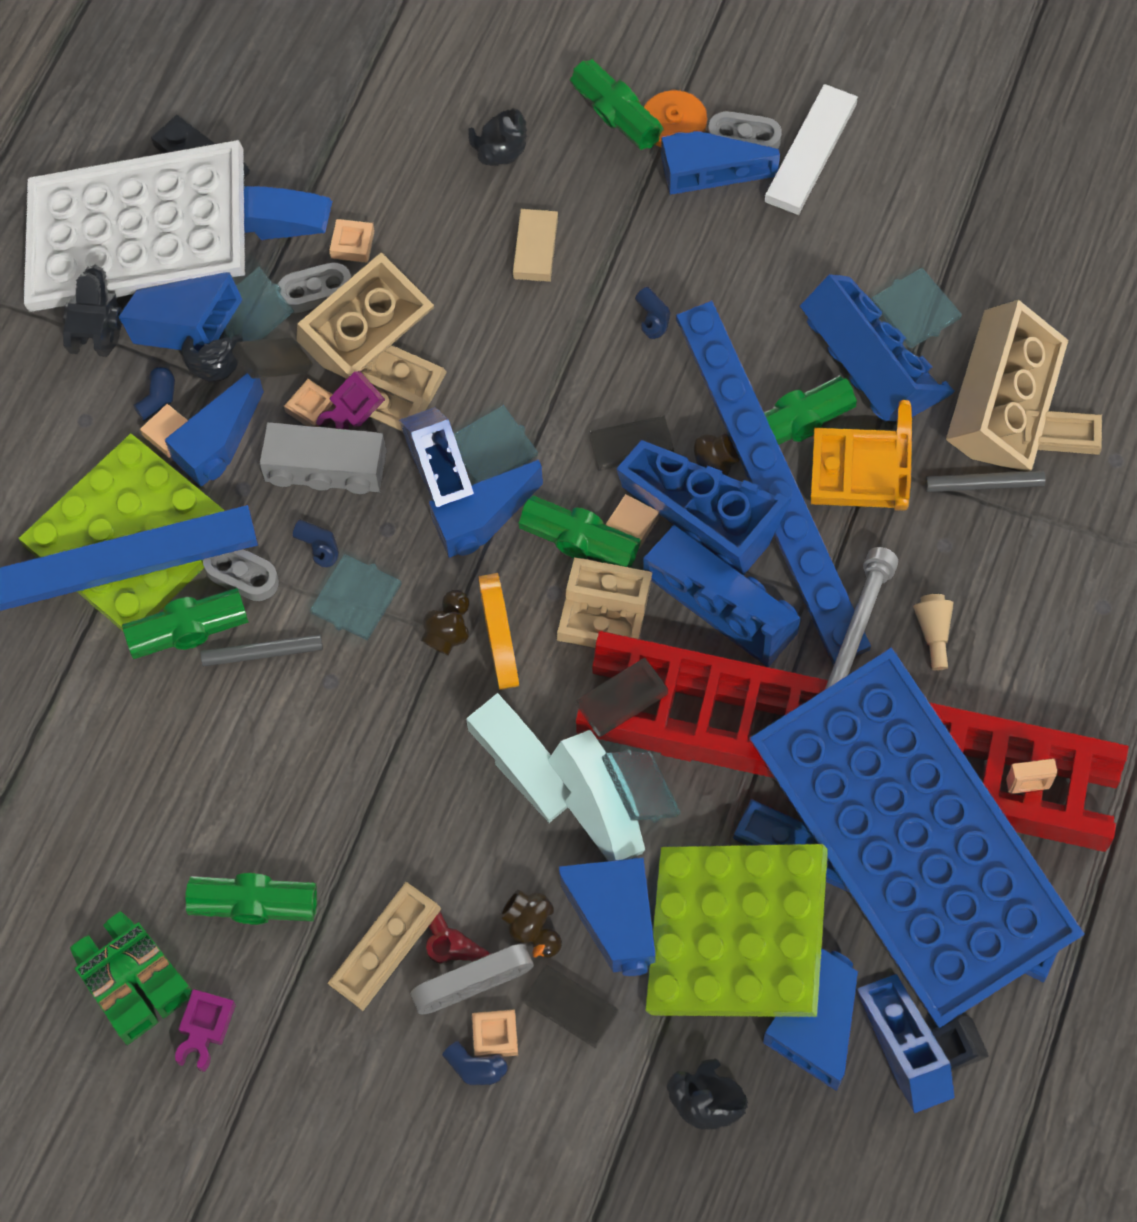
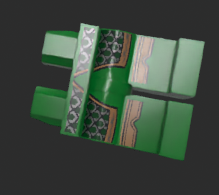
(122, 964)

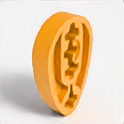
(498, 631)

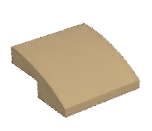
(404, 382)
(603, 600)

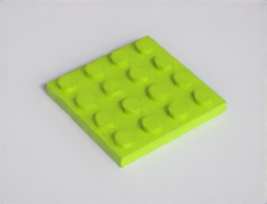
(117, 498)
(738, 931)

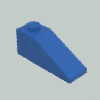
(709, 160)
(212, 436)
(477, 517)
(907, 1044)

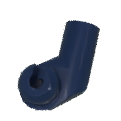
(657, 313)
(161, 393)
(321, 541)
(477, 1069)

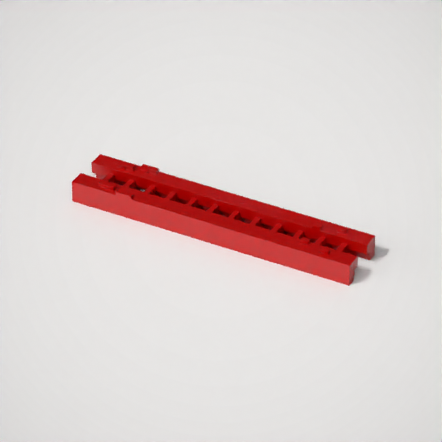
(781, 691)

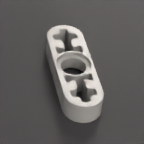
(471, 979)

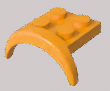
(864, 465)

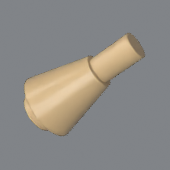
(935, 618)

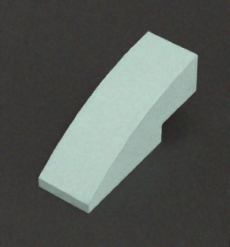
(519, 756)
(595, 798)

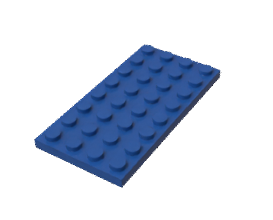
(916, 837)

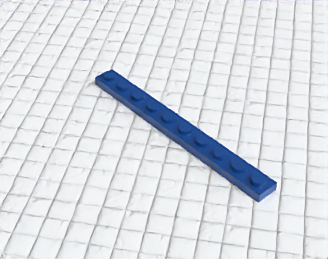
(767, 467)

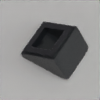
(960, 1042)

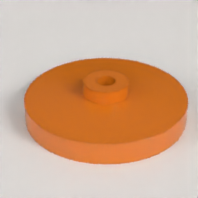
(677, 113)

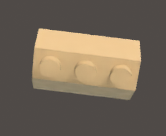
(362, 318)

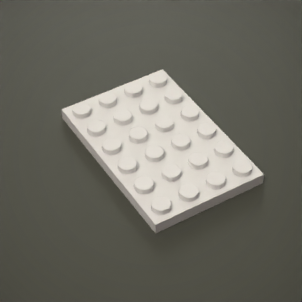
(138, 220)

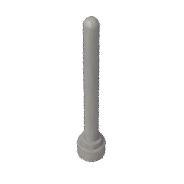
(878, 568)

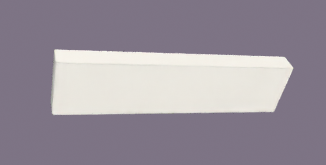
(811, 149)

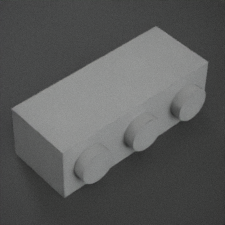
(323, 458)

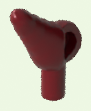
(451, 944)

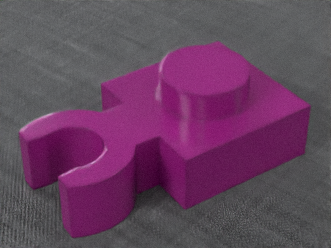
(353, 401)
(204, 1022)

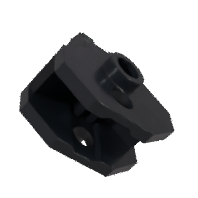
(92, 314)

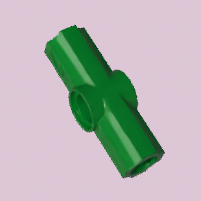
(616, 104)
(800, 412)
(578, 533)
(185, 623)
(251, 898)

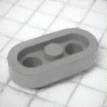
(746, 128)
(313, 285)
(242, 574)

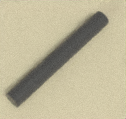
(985, 481)
(261, 650)

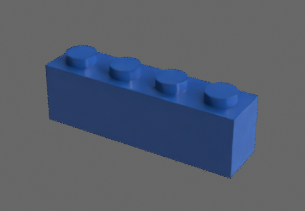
(871, 349)
(721, 511)
(722, 595)

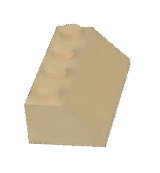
(1008, 371)

